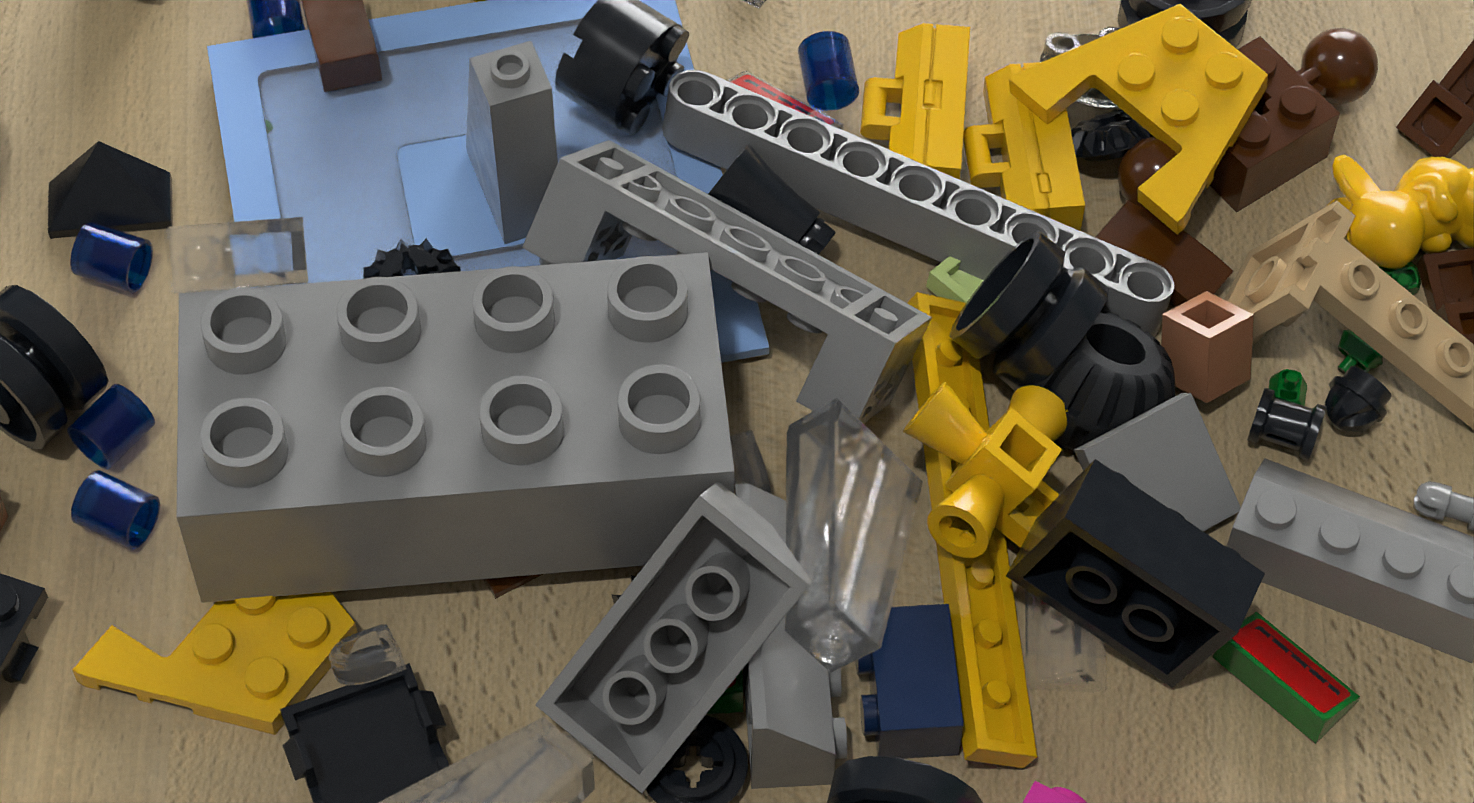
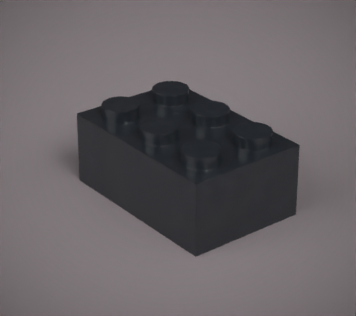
(1136, 574)

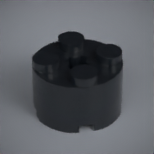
(622, 61)

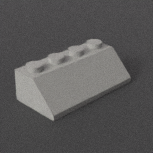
(1359, 557)
(677, 636)
(789, 695)

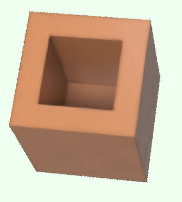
(1208, 345)

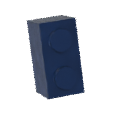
(913, 686)

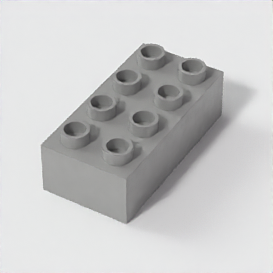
(445, 424)

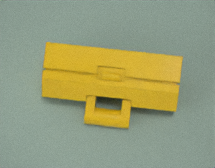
(932, 97)
(1037, 157)

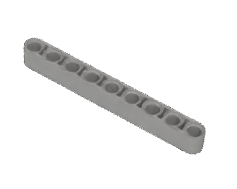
(894, 192)

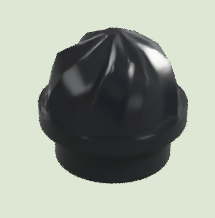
(1356, 400)

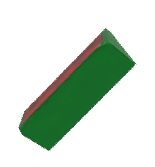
(1286, 677)

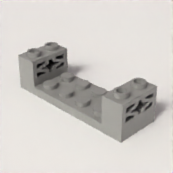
(611, 194)

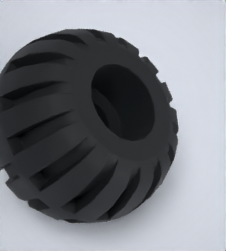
(1110, 379)

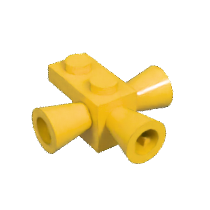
(997, 469)

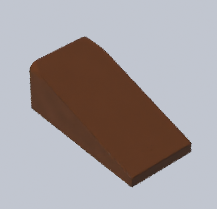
(342, 43)

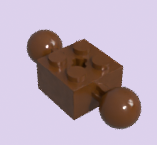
(1288, 126)

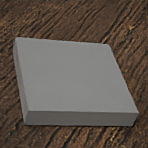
(1170, 460)

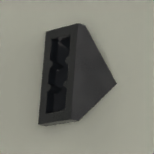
(110, 191)

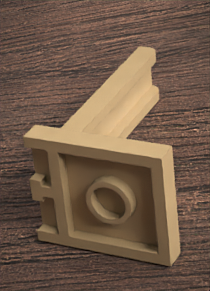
(1321, 266)

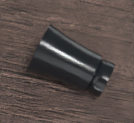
(762, 195)

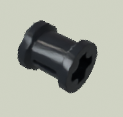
(1287, 423)

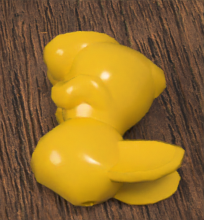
(1423, 212)

